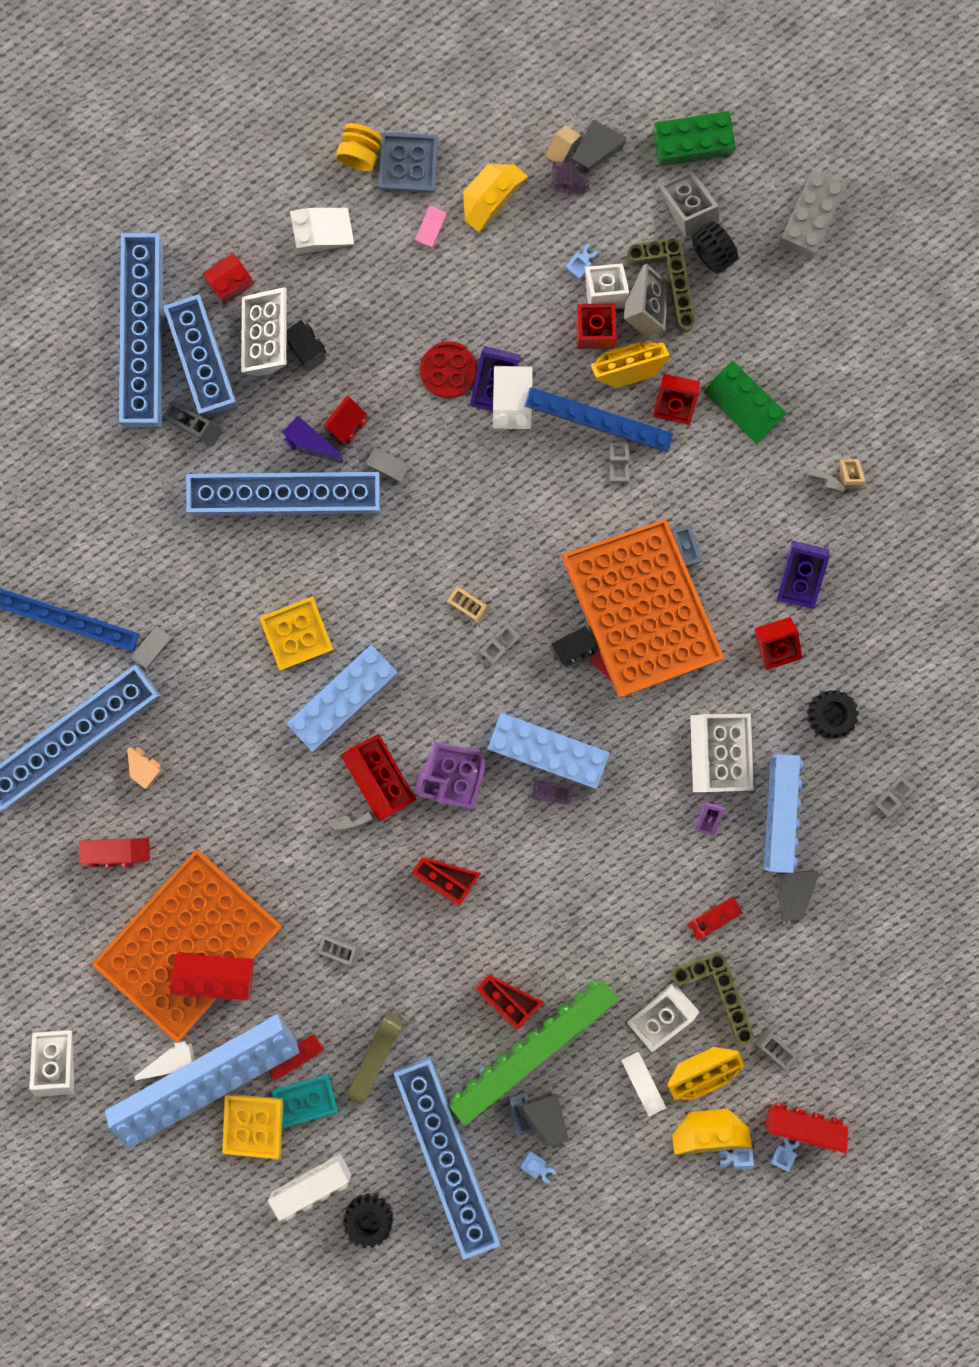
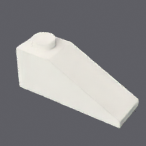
(169, 1062)
(643, 1084)

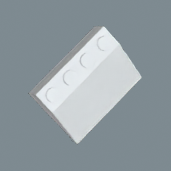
(264, 332)
(721, 752)

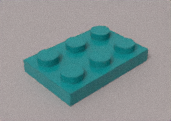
(306, 1100)

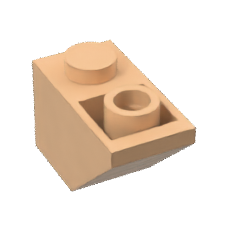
(141, 768)

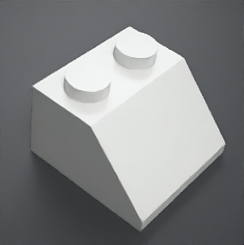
(607, 285)

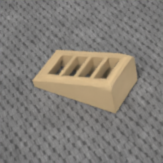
(482, 612)

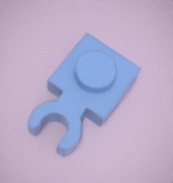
(578, 263)
(784, 1156)
(740, 1158)
(535, 1165)

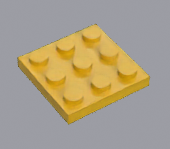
(296, 633)
(252, 1126)

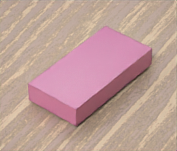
(430, 227)

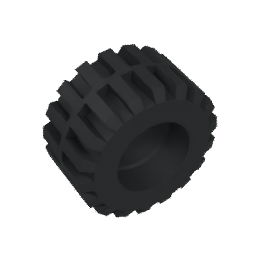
(714, 247)
(848, 709)
(362, 1236)

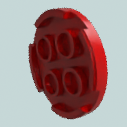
(448, 369)

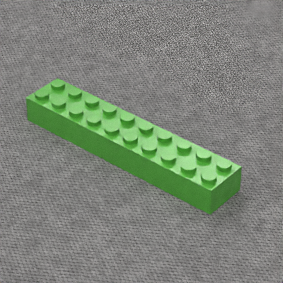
(532, 1051)

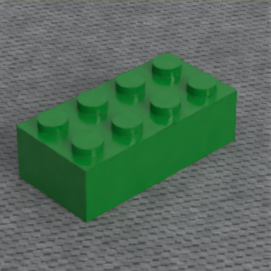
(694, 138)

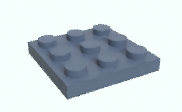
(408, 162)

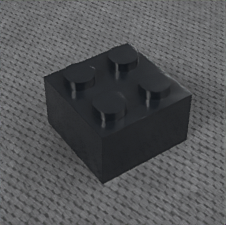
(303, 343)
(573, 646)

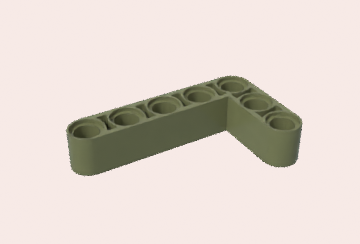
(673, 276)
(723, 990)
(375, 1057)

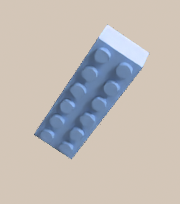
(200, 356)
(342, 698)
(548, 751)
(782, 813)

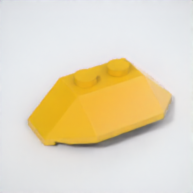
(490, 193)
(630, 363)
(704, 1073)
(710, 1133)

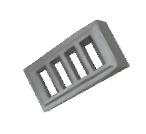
(355, 950)
(767, 1040)

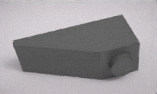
(193, 423)

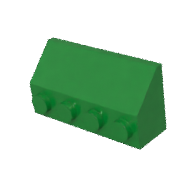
(744, 402)

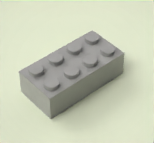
(812, 214)

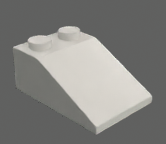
(321, 229)
(509, 397)
(663, 1017)
(52, 1064)

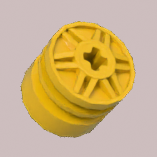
(358, 147)

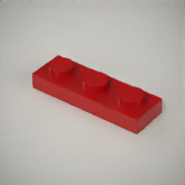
(308, 1049)

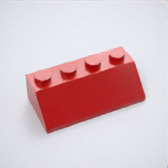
(378, 777)
(212, 976)
(807, 1128)

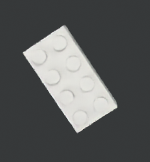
(310, 1187)

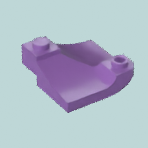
(451, 775)

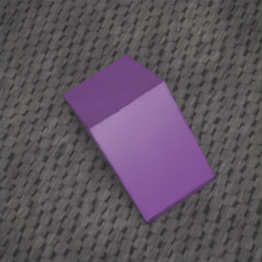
(709, 818)

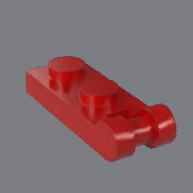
(715, 917)

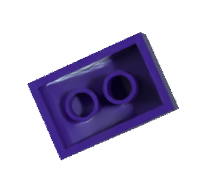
(484, 383)
(308, 441)
(803, 574)

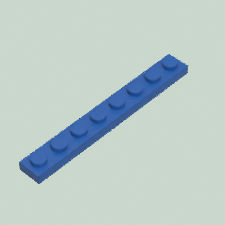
(598, 419)
(68, 620)

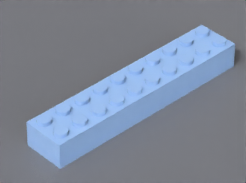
(141, 330)
(283, 493)
(74, 735)
(202, 1081)
(447, 1158)

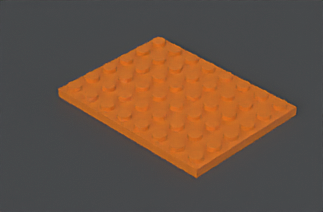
(642, 607)
(190, 914)

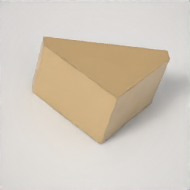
(562, 144)
(851, 474)

